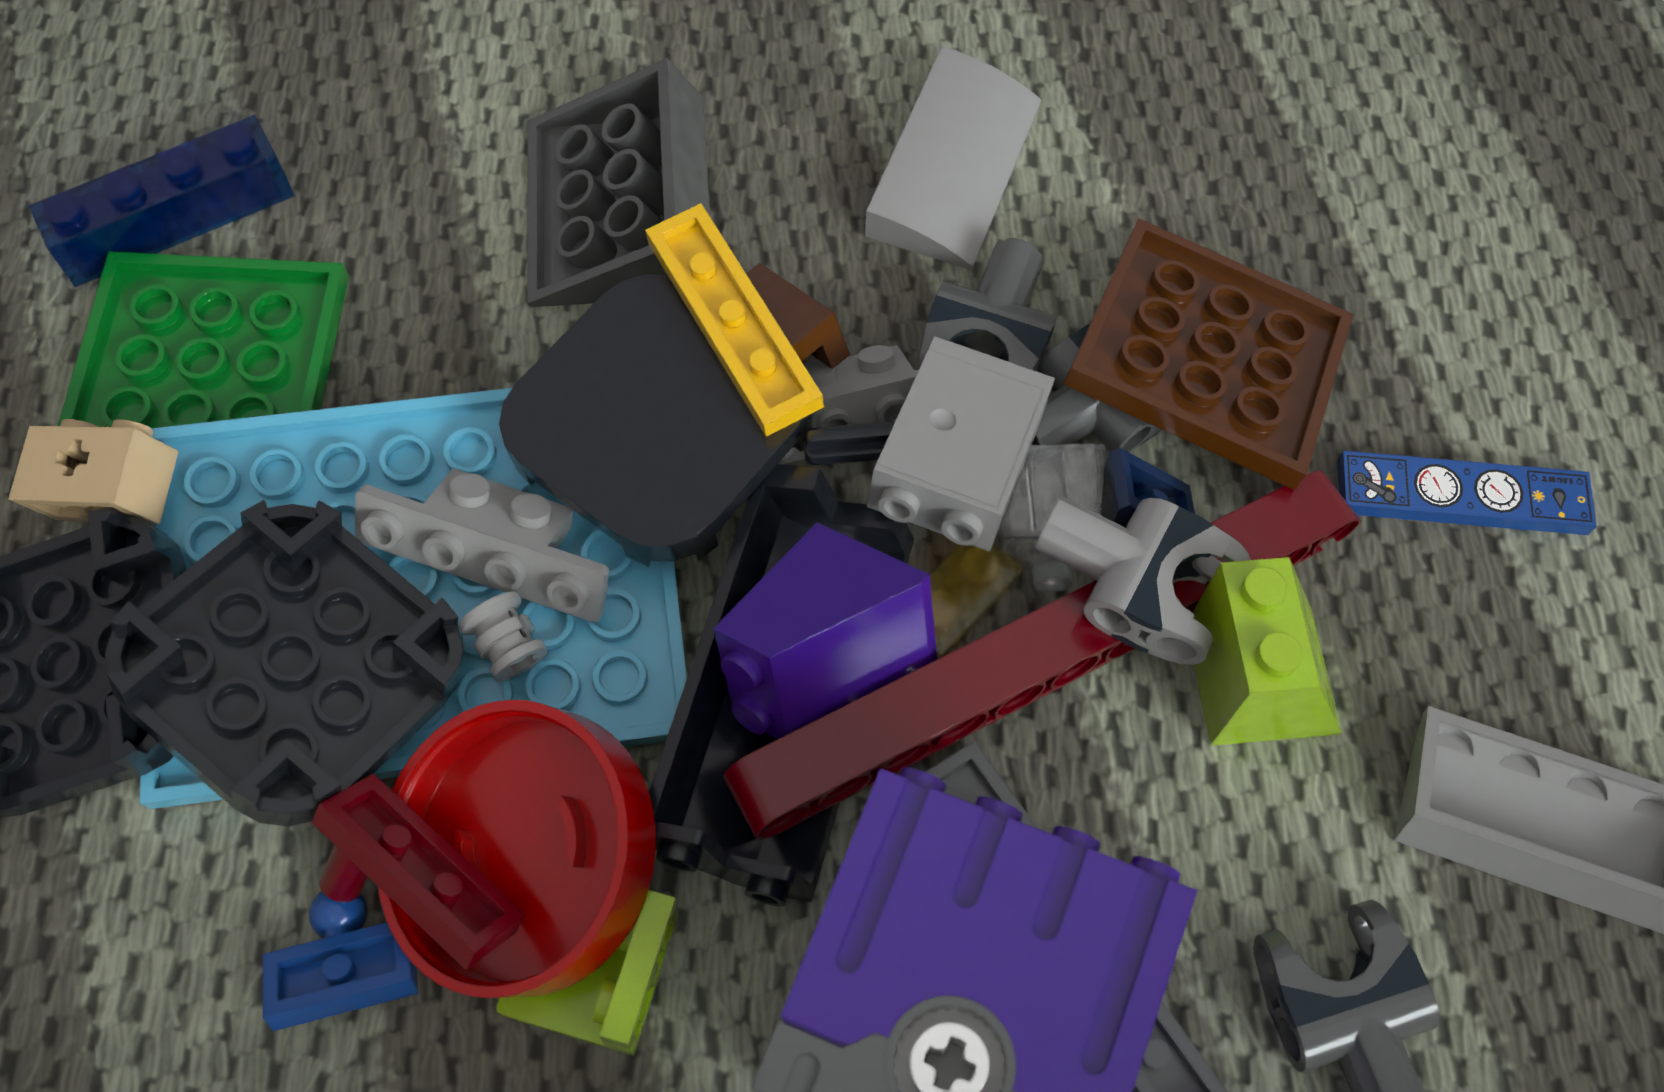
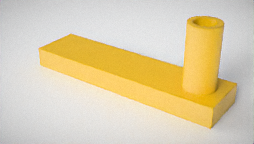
(734, 320)

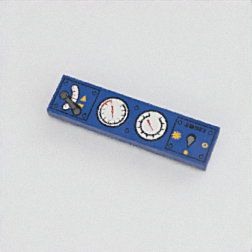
(1467, 492)

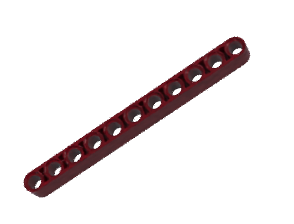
(992, 676)

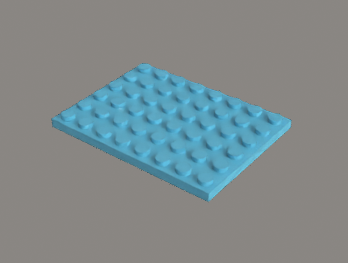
(612, 671)

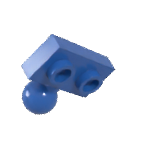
(335, 973)

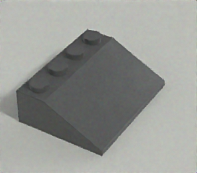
(605, 176)

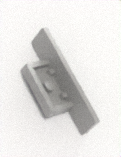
(860, 389)
(487, 537)

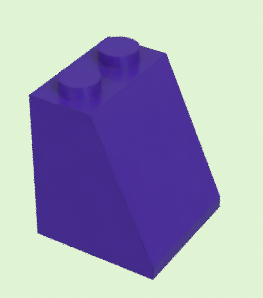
(823, 632)

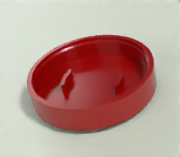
(552, 822)

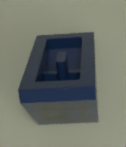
(1131, 480)

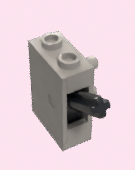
(952, 447)

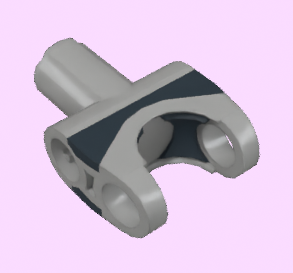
(1138, 570)

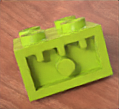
(614, 999)

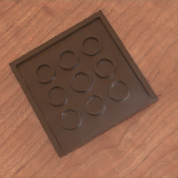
(1213, 353)

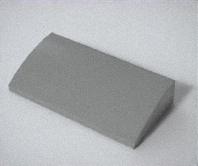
(952, 160)
(1536, 817)

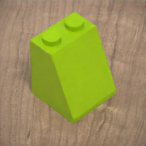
(1265, 657)

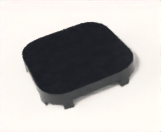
(641, 425)
(285, 663)
(56, 704)

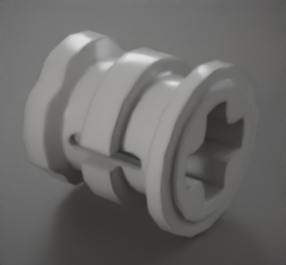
(503, 636)

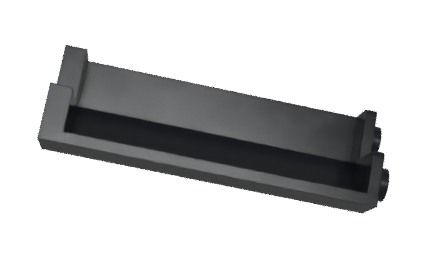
(691, 803)

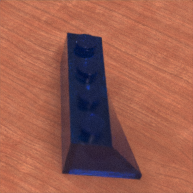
(162, 199)

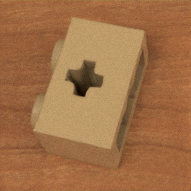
(94, 468)

